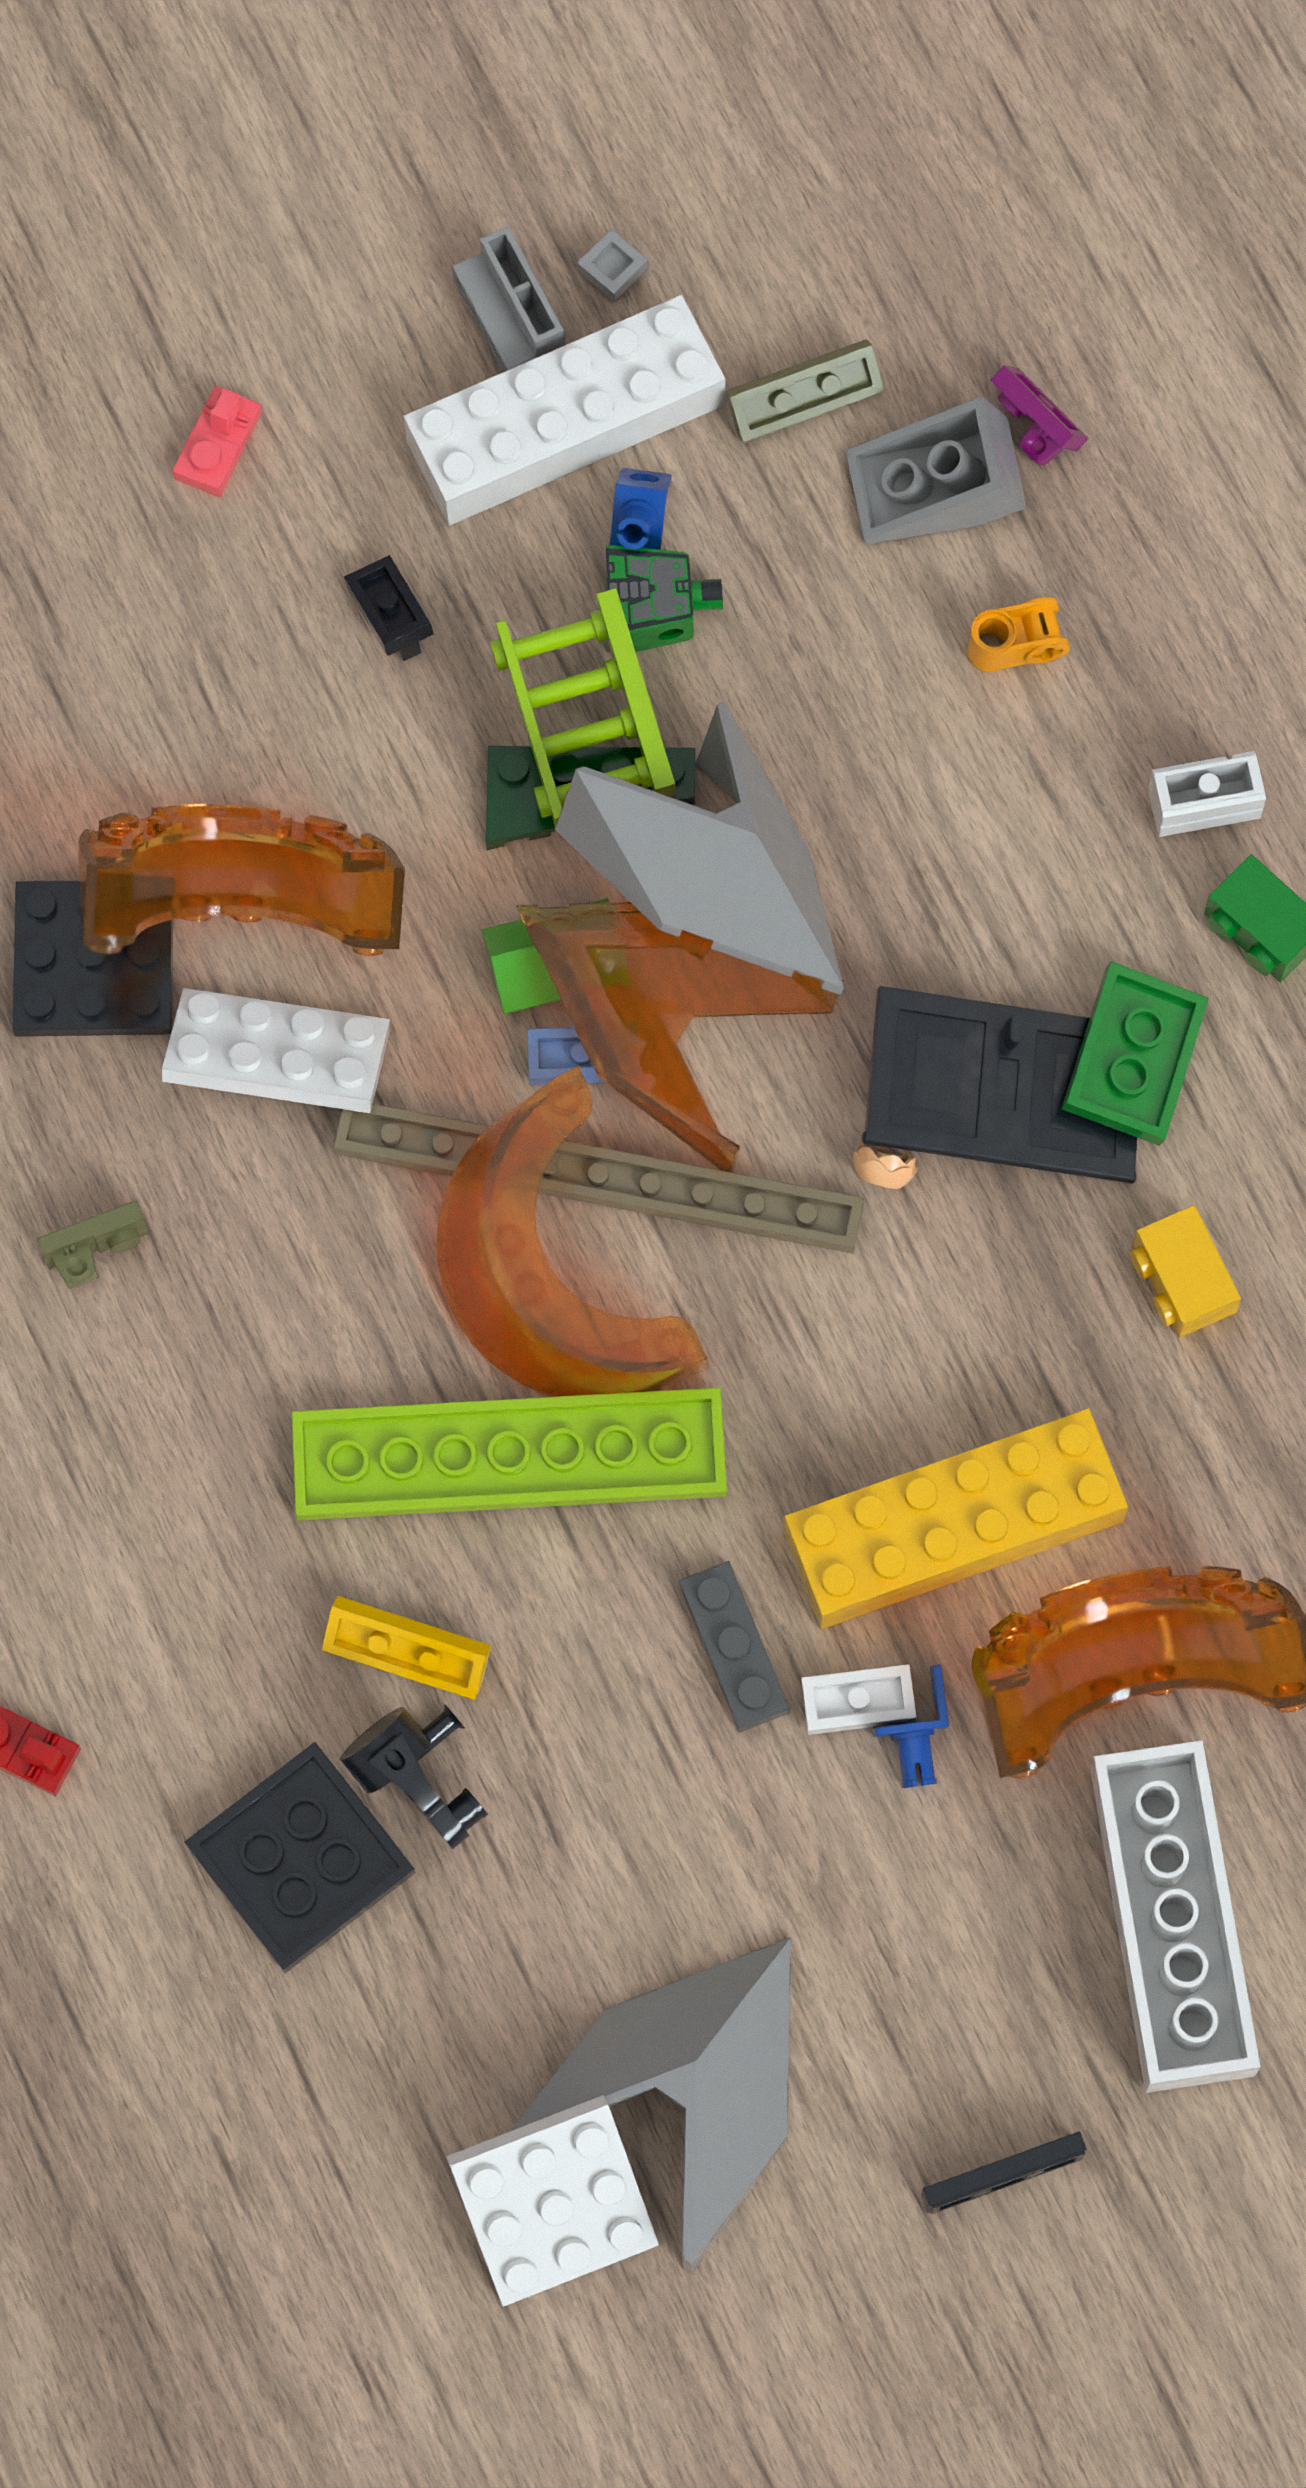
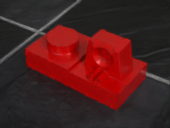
(34, 1752)

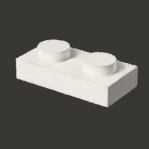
(858, 1699)

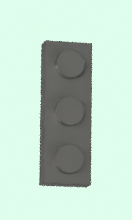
(734, 1646)

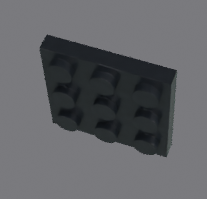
(78, 991)
(300, 1857)

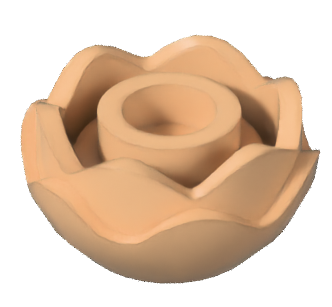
(883, 1167)

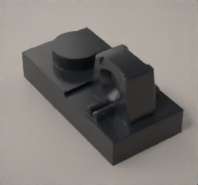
(389, 607)

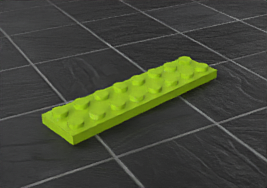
(508, 1454)

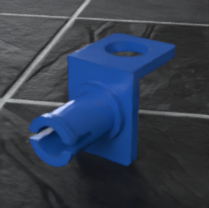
(639, 509)
(914, 1738)

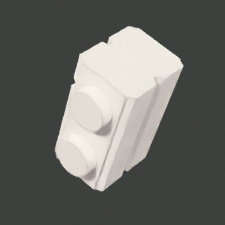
(1206, 794)

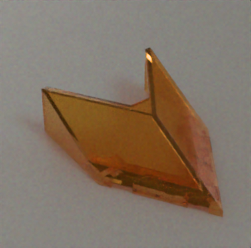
(636, 995)

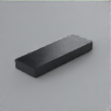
(1003, 2173)

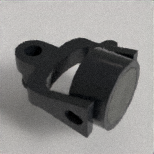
(392, 1752)

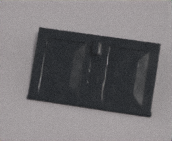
(984, 1086)

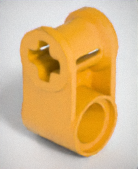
(1027, 631)

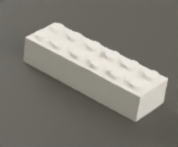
(565, 410)
(1174, 1916)

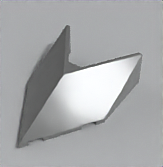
(717, 875)
(717, 2052)

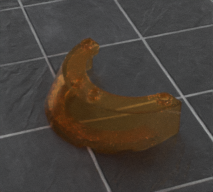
(240, 865)
(505, 1287)
(1133, 1639)

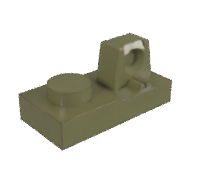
(73, 1246)

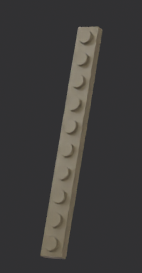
(618, 1179)

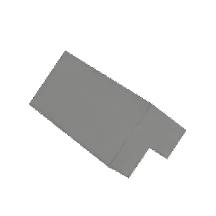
(508, 302)

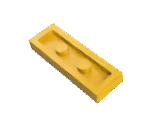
(406, 1647)

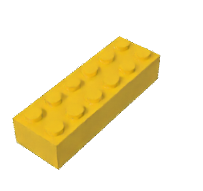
(955, 1518)

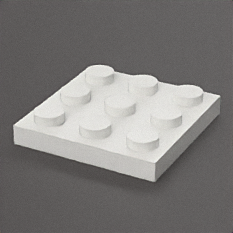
(553, 2200)

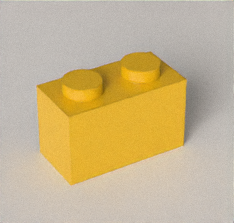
(1185, 1272)

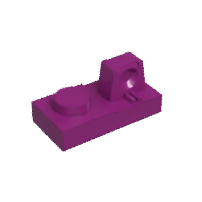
(1050, 428)

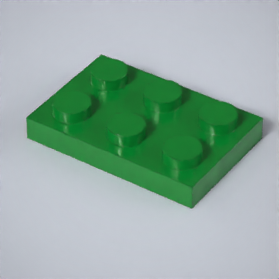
(1135, 1053)

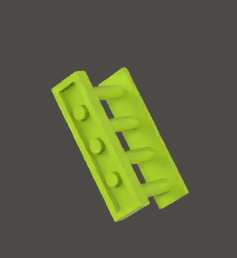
(619, 673)

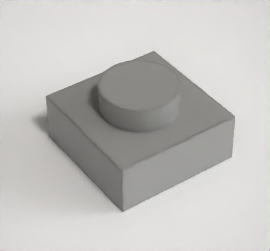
(612, 265)

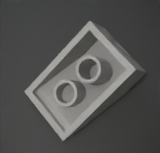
(937, 474)

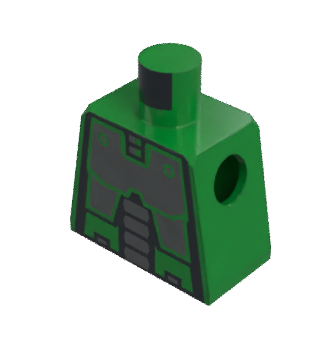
(659, 594)

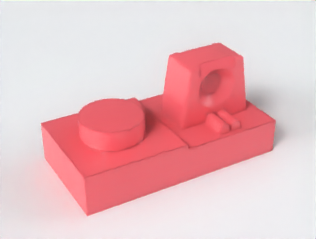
(217, 441)

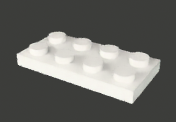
(276, 1050)

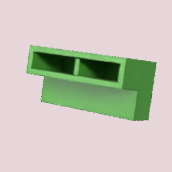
(517, 967)

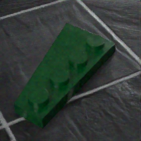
(513, 774)

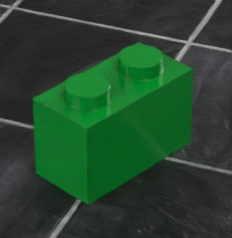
(1260, 917)

